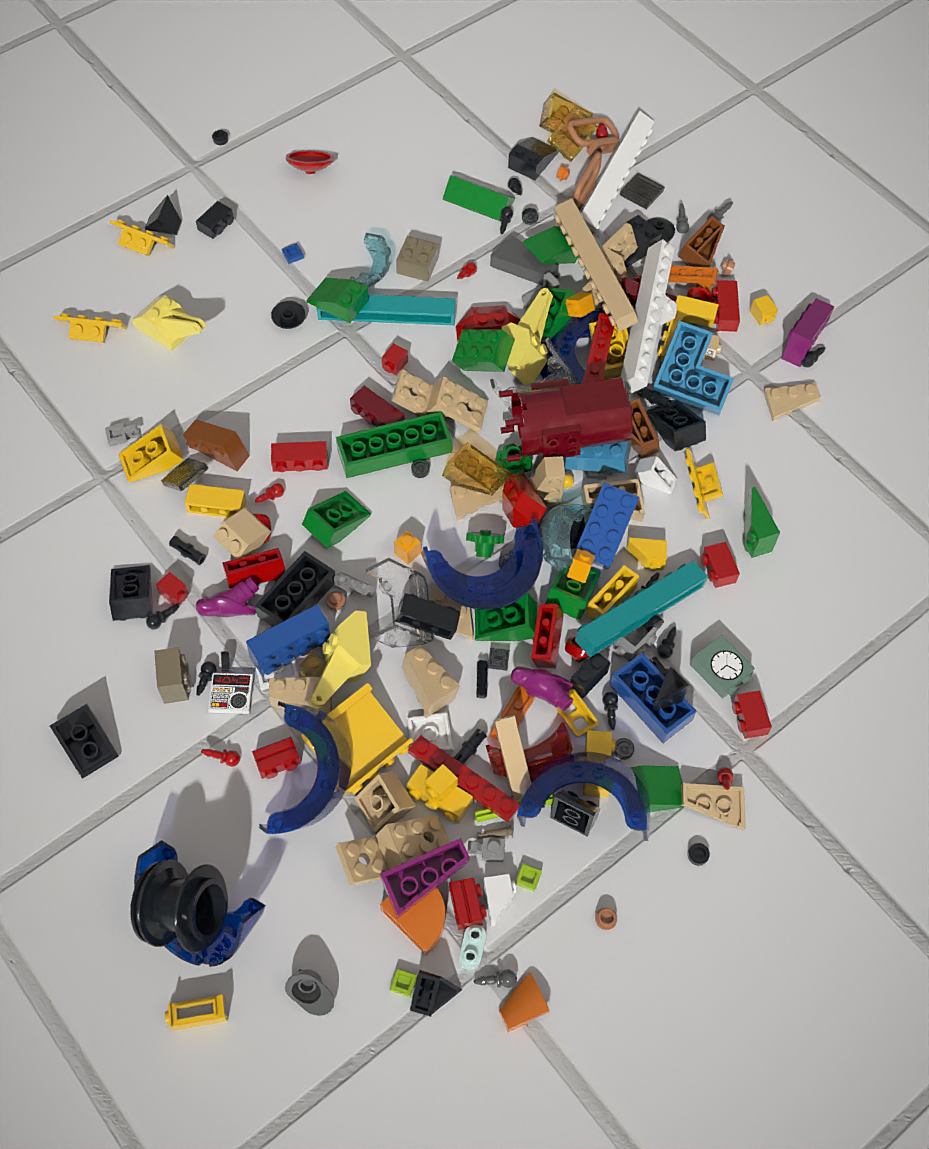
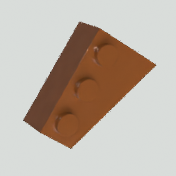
(702, 245)
(643, 436)
(217, 443)

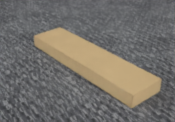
(513, 756)

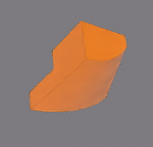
(523, 1004)

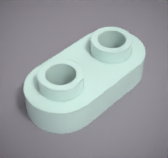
(472, 946)

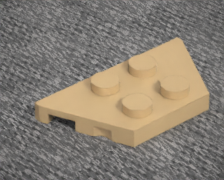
(464, 625)

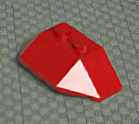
(486, 319)
(521, 501)

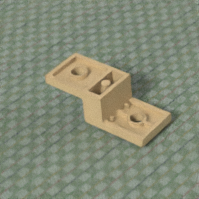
(616, 251)
(441, 396)
(390, 848)

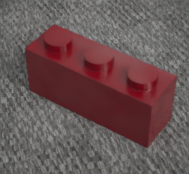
(374, 408)

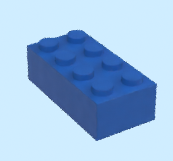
(607, 524)
(288, 640)
(639, 687)

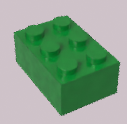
(483, 350)

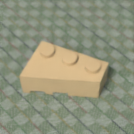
(590, 493)

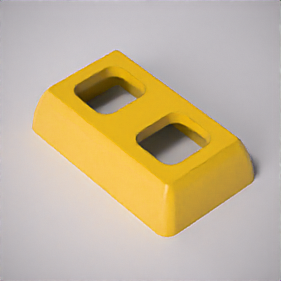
(582, 711)

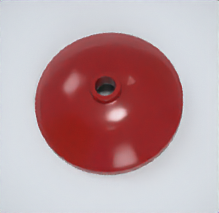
(310, 160)

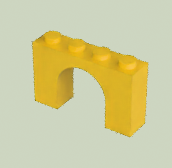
(688, 311)

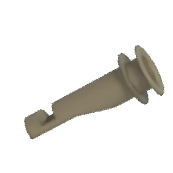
(507, 831)

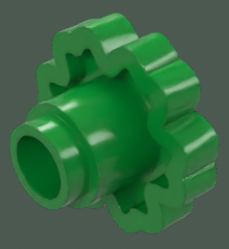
(516, 466)
(484, 542)

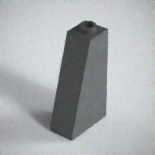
(518, 260)

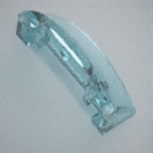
(381, 259)
(556, 533)

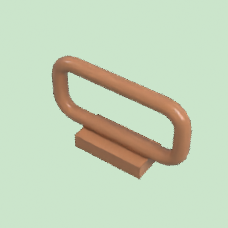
(601, 145)
(585, 187)

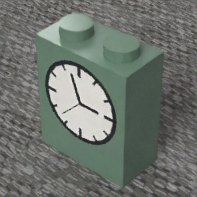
(722, 667)

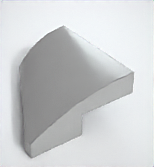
(350, 584)

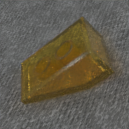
(555, 110)
(563, 142)
(475, 471)

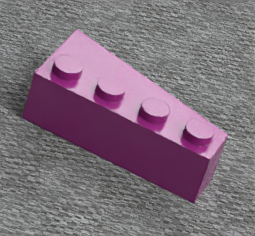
(806, 331)
(420, 876)

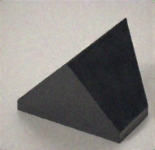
(164, 218)
(671, 691)
(431, 993)

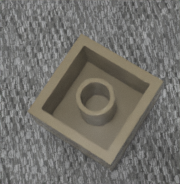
(417, 258)
(172, 675)

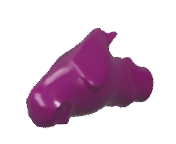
(230, 601)
(544, 686)

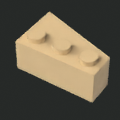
(549, 480)
(429, 680)
(295, 690)

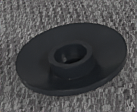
(664, 226)
(288, 314)

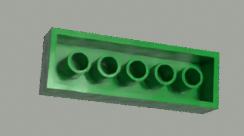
(394, 444)

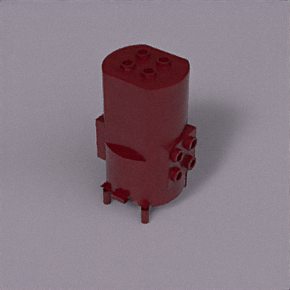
(564, 417)

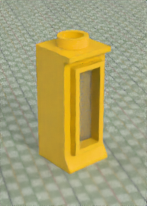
(196, 1013)

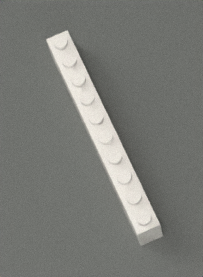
(616, 170)
(648, 312)

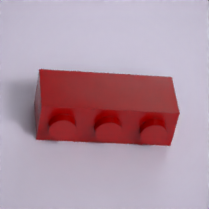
(728, 313)
(299, 456)
(259, 567)
(547, 636)

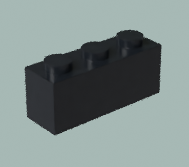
(427, 616)

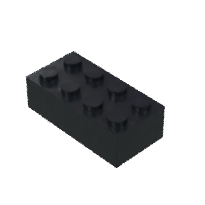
(296, 590)

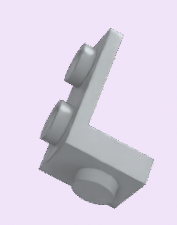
(549, 282)
(628, 651)

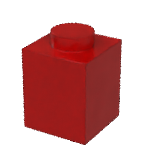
(394, 359)
(172, 589)

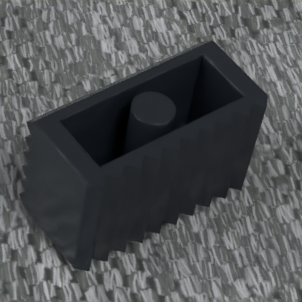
(215, 219)
(590, 674)

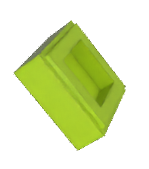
(528, 877)
(403, 982)

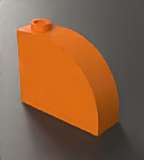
(422, 922)

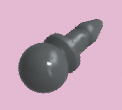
(718, 214)
(682, 225)
(506, 978)

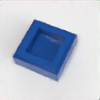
(292, 253)

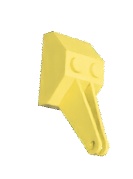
(167, 322)
(528, 353)
(346, 657)

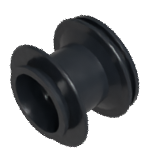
(179, 905)

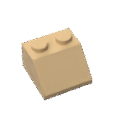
(242, 534)
(384, 801)

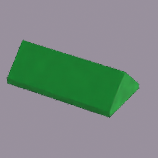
(476, 197)

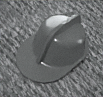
(310, 992)

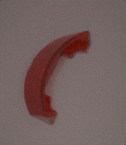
(537, 756)

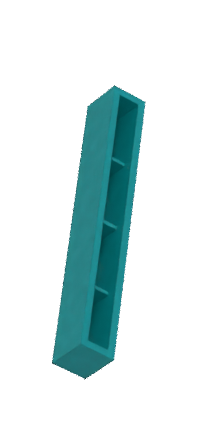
(403, 310)
(641, 608)

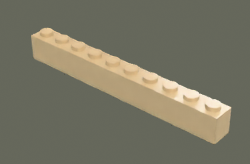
(595, 265)

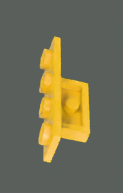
(138, 241)
(88, 330)
(706, 482)

